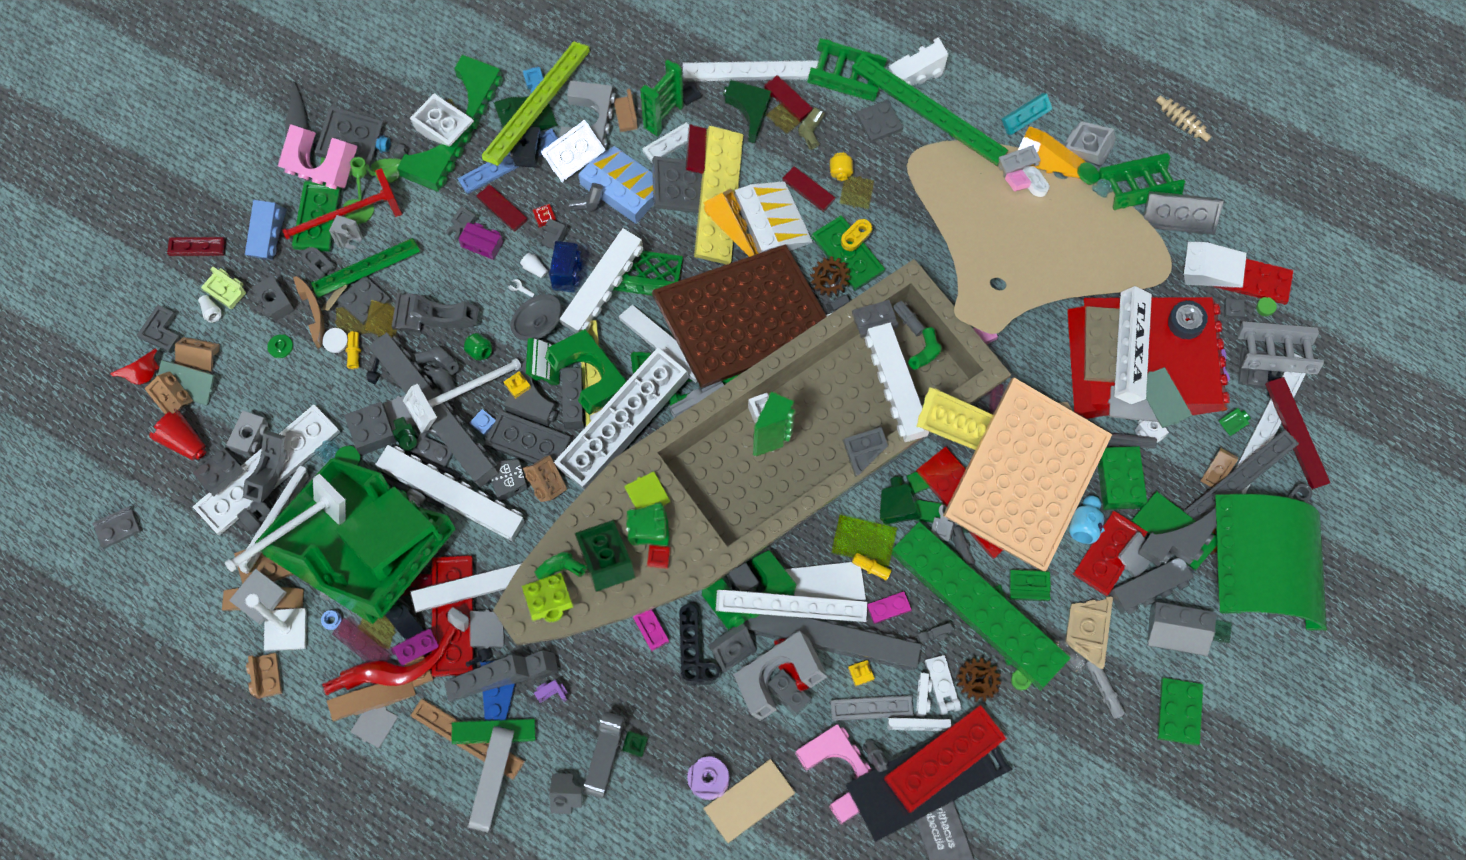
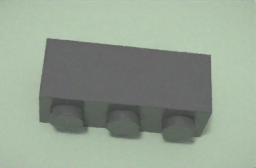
(571, 388)

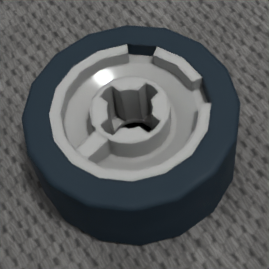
(1191, 328)

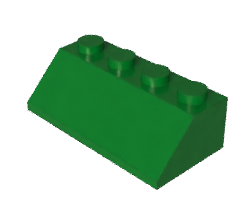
(773, 424)

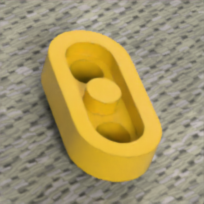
(854, 235)

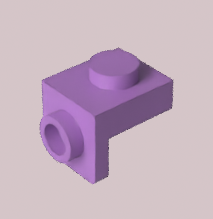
(546, 690)

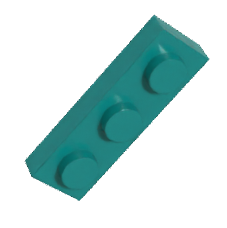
(1026, 113)

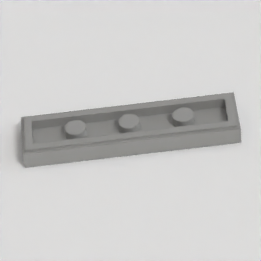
(871, 708)

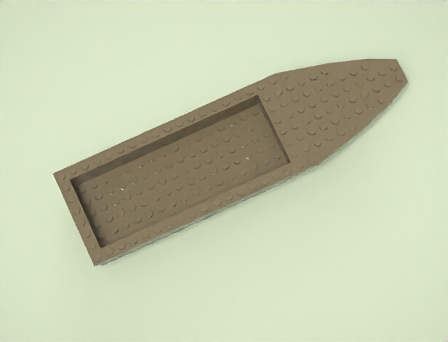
(739, 504)

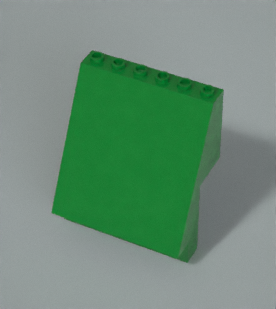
(324, 561)

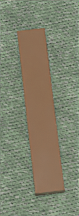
(442, 724)

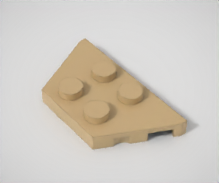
(1089, 629)

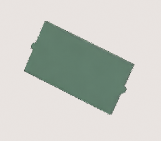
(194, 381)
(1165, 399)

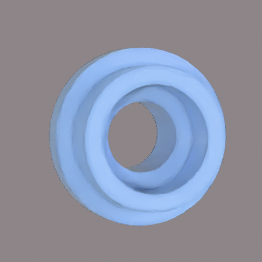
(328, 614)

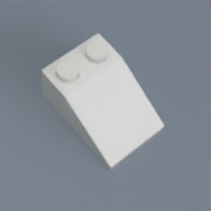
(440, 121)
(1214, 265)

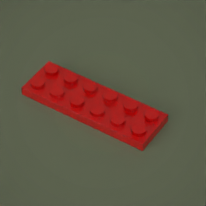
(943, 476)
(458, 650)
(945, 758)

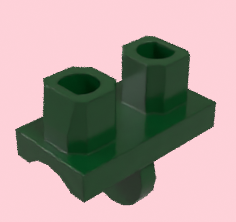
(405, 434)

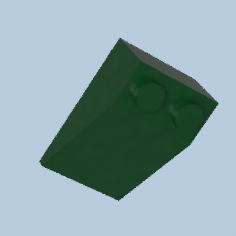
(509, 106)
(605, 555)

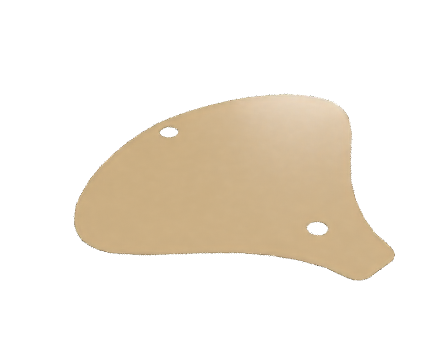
(1038, 245)

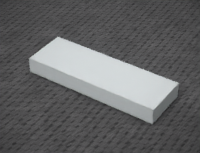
(667, 143)
(918, 724)

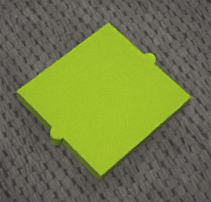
(646, 491)

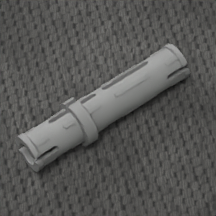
(1106, 690)

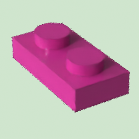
(889, 607)
(651, 630)

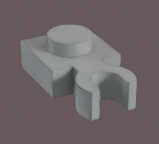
(942, 527)

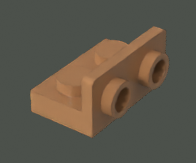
(168, 393)
(545, 479)
(264, 675)

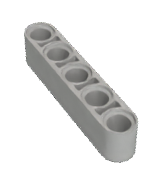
(491, 779)

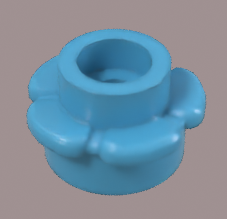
(383, 144)

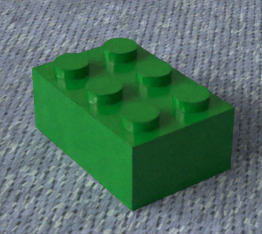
(1122, 478)

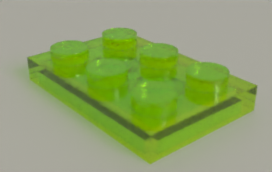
(865, 538)

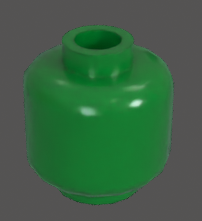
(478, 346)

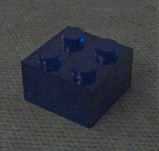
(565, 266)

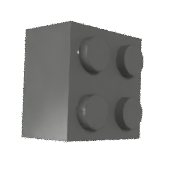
(370, 428)

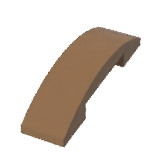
(317, 329)
(292, 599)

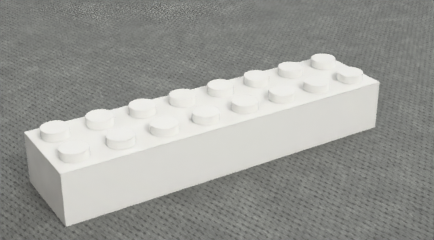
(622, 418)

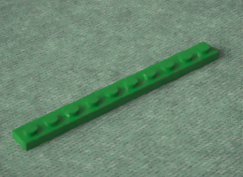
(929, 109)

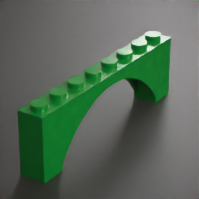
(433, 166)

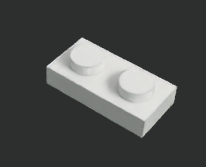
(924, 687)

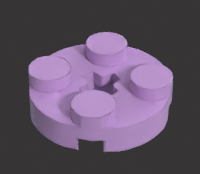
(717, 786)

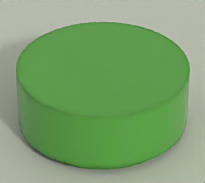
(1266, 306)
(1019, 681)

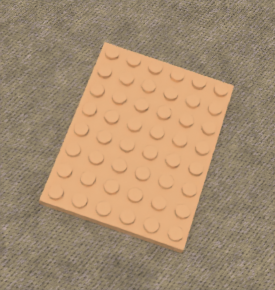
(1027, 475)

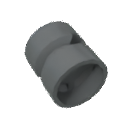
(249, 518)

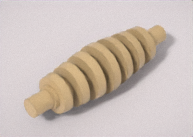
(1183, 118)

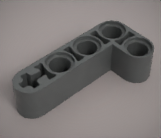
(604, 754)

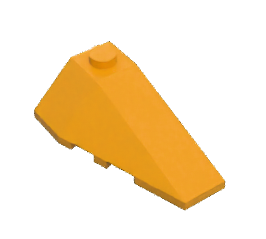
(1051, 153)
(725, 213)

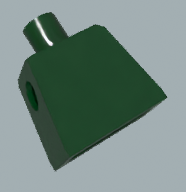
(898, 503)

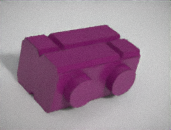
(481, 240)

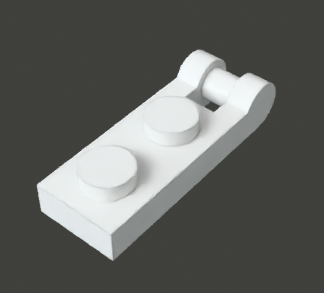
(942, 684)

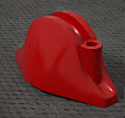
(140, 370)

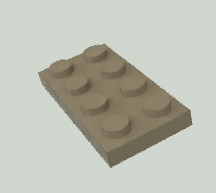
(1101, 343)

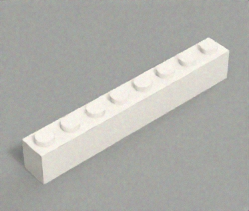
(450, 493)

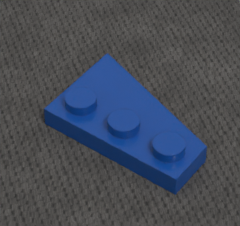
(497, 701)

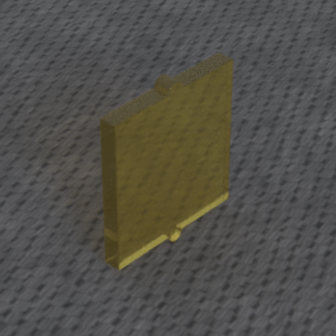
(783, 118)
(856, 192)
(380, 319)
(348, 322)
(381, 631)

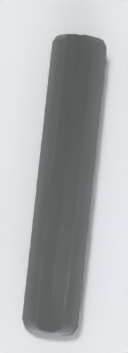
(1133, 441)

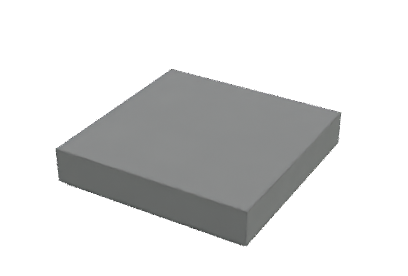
(267, 591)

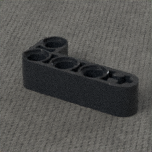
(692, 645)

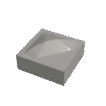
(458, 619)

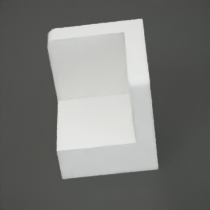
(756, 405)

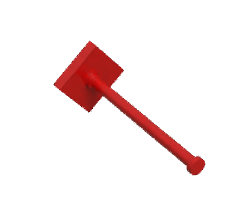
(385, 194)

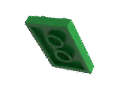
(1180, 711)

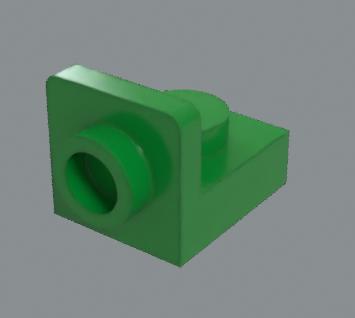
(1235, 421)

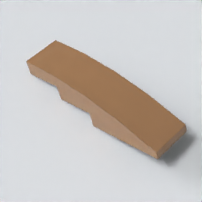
(368, 699)

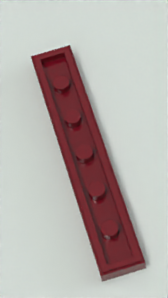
(1295, 426)

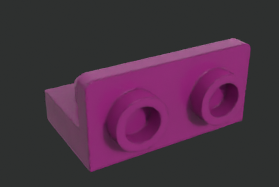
(415, 647)

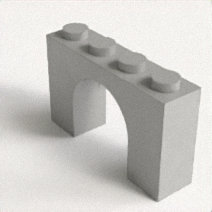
(596, 97)
(754, 677)

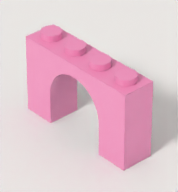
(296, 158)
(835, 744)

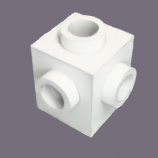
(1151, 429)

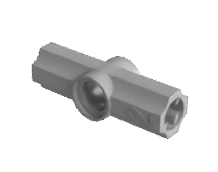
(693, 398)

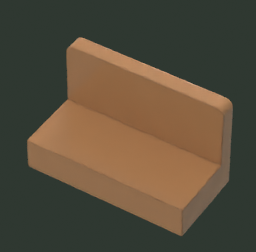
(625, 113)
(195, 353)

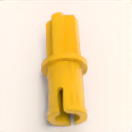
(353, 350)
(871, 566)

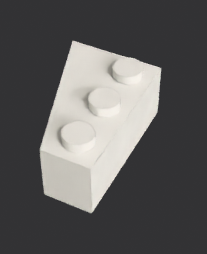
(922, 66)

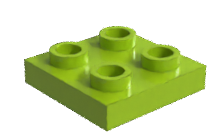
(547, 598)

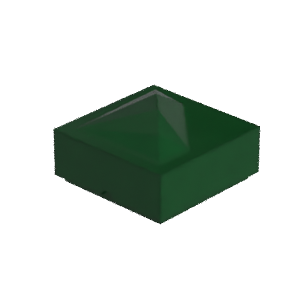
(634, 744)

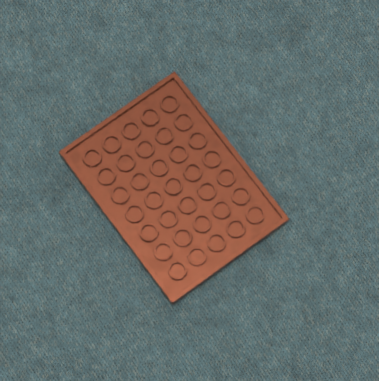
(738, 313)

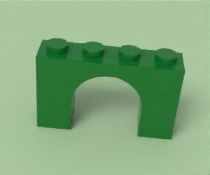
(583, 348)
(768, 572)

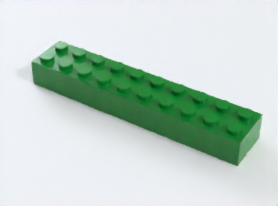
(980, 606)

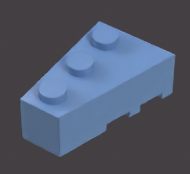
(264, 229)

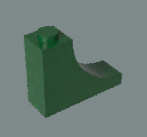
(750, 102)

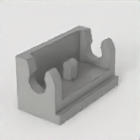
(1018, 160)
(345, 230)

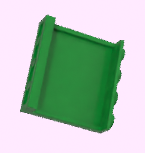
(385, 530)

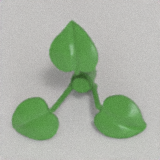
(359, 170)

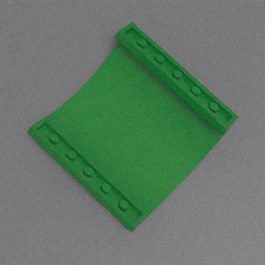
(1270, 557)

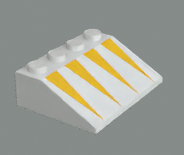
(772, 216)

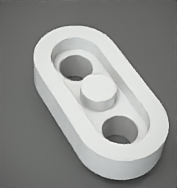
(1039, 186)

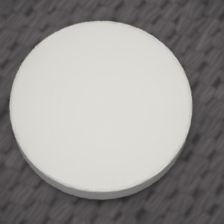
(335, 340)

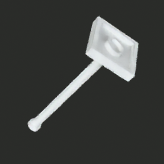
(422, 410)
(326, 499)
(283, 628)

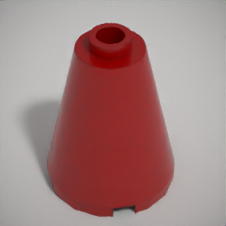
(178, 435)

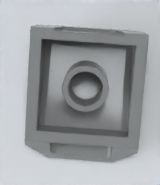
(1091, 142)

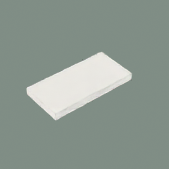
(829, 581)

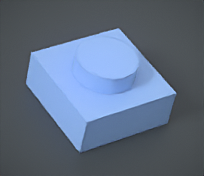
(482, 422)

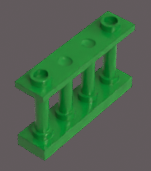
(834, 80)
(662, 98)
(1139, 168)

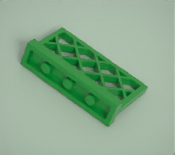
(641, 284)

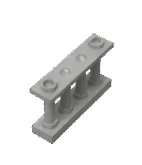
(1284, 334)

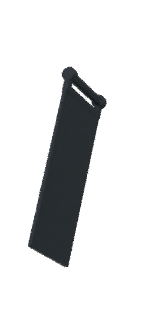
(887, 814)

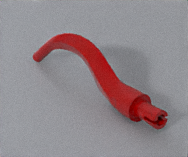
(387, 673)

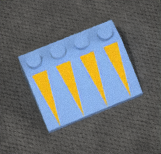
(624, 183)

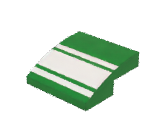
(536, 364)

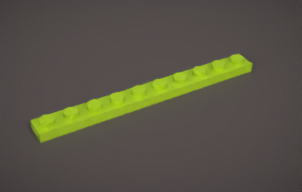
(535, 103)

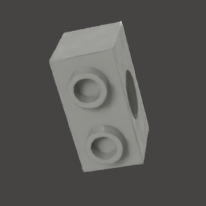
(247, 423)

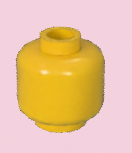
(841, 166)

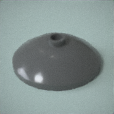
(536, 317)

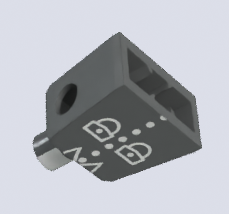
(509, 480)

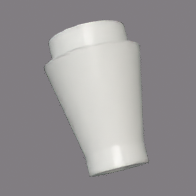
(533, 265)
(210, 310)

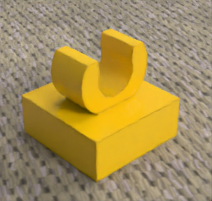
(517, 384)
(861, 673)

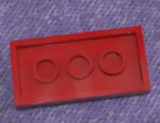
(1265, 281)
(1101, 563)

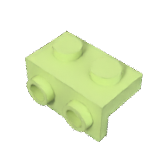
(224, 288)

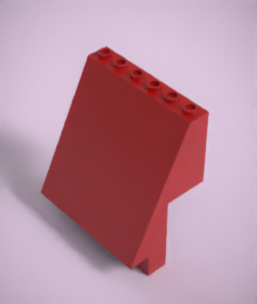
(1191, 363)

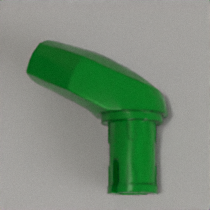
(929, 352)
(560, 563)

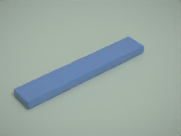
(490, 172)

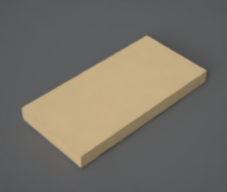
(749, 801)

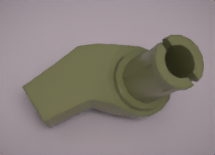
(809, 125)

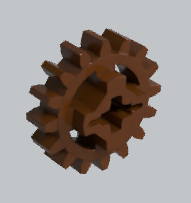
(837, 275)
(983, 686)

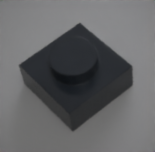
(690, 93)

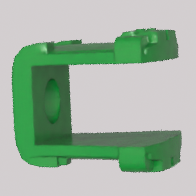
(648, 526)

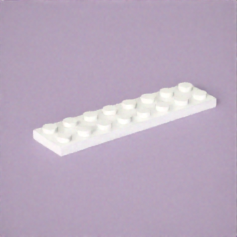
(300, 442)

